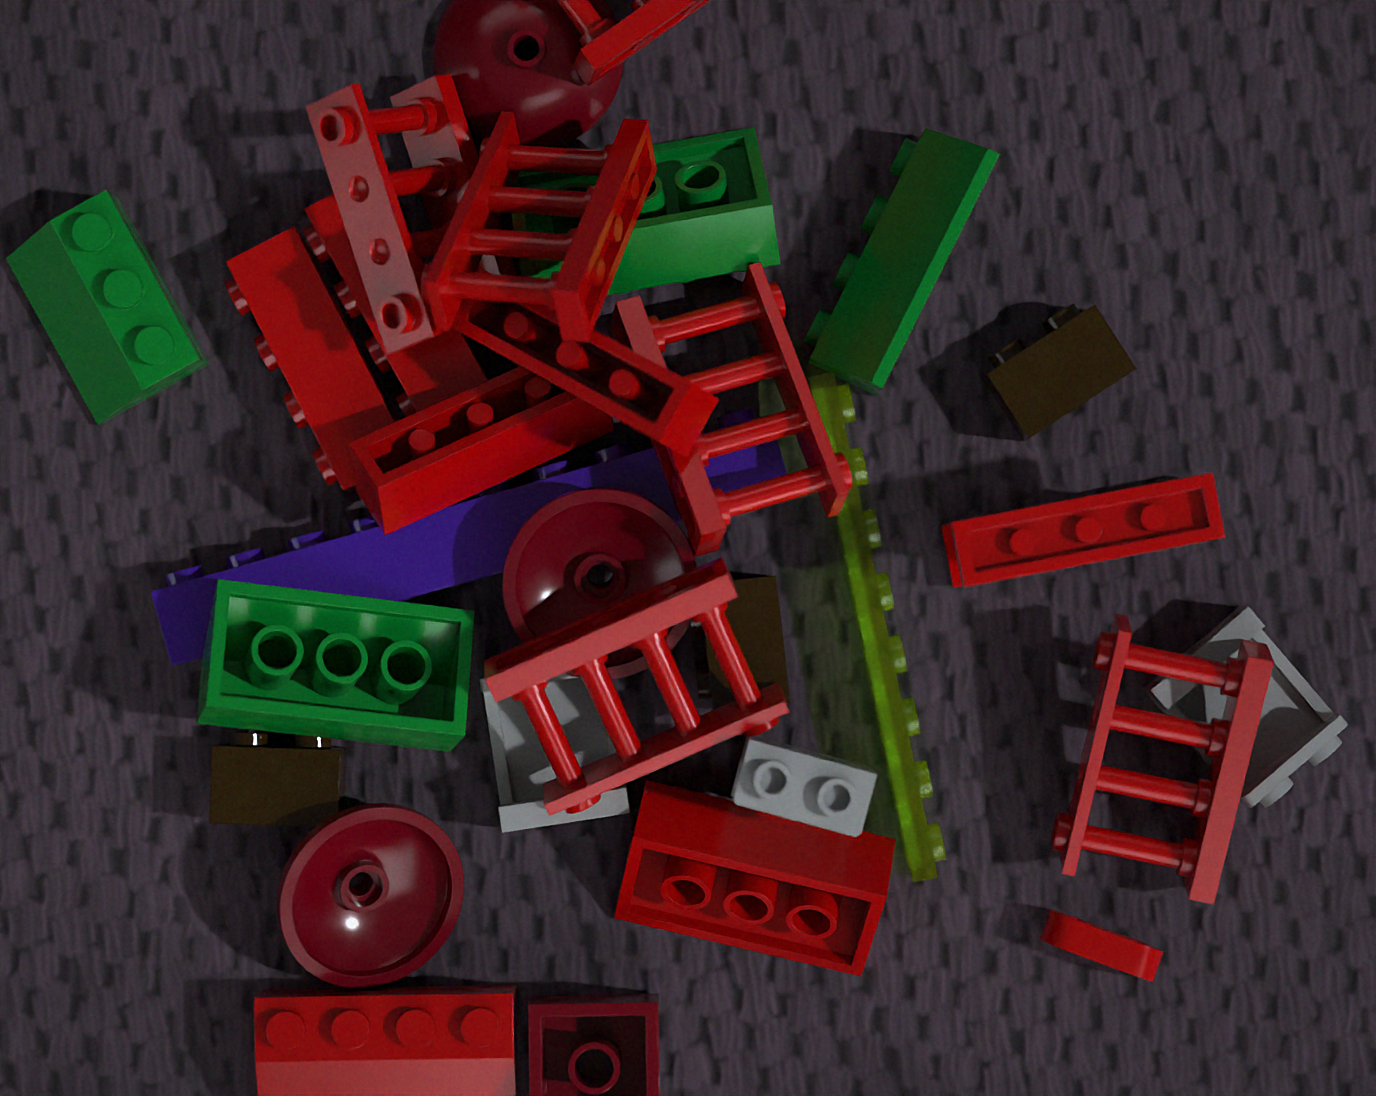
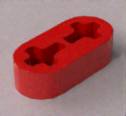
(1101, 945)

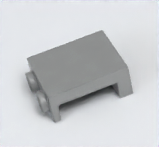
(1293, 719)
(523, 765)
(803, 785)

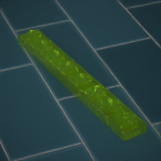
(882, 653)

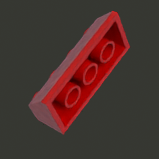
(754, 879)

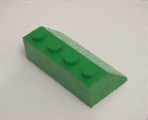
(699, 220)
(901, 260)
(336, 666)

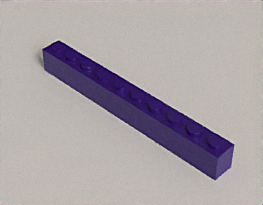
(441, 549)

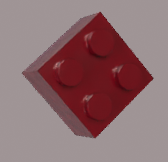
(594, 1045)

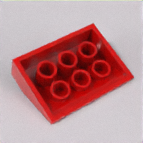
(387, 1041)

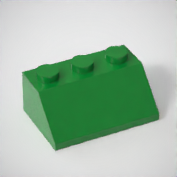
(106, 307)

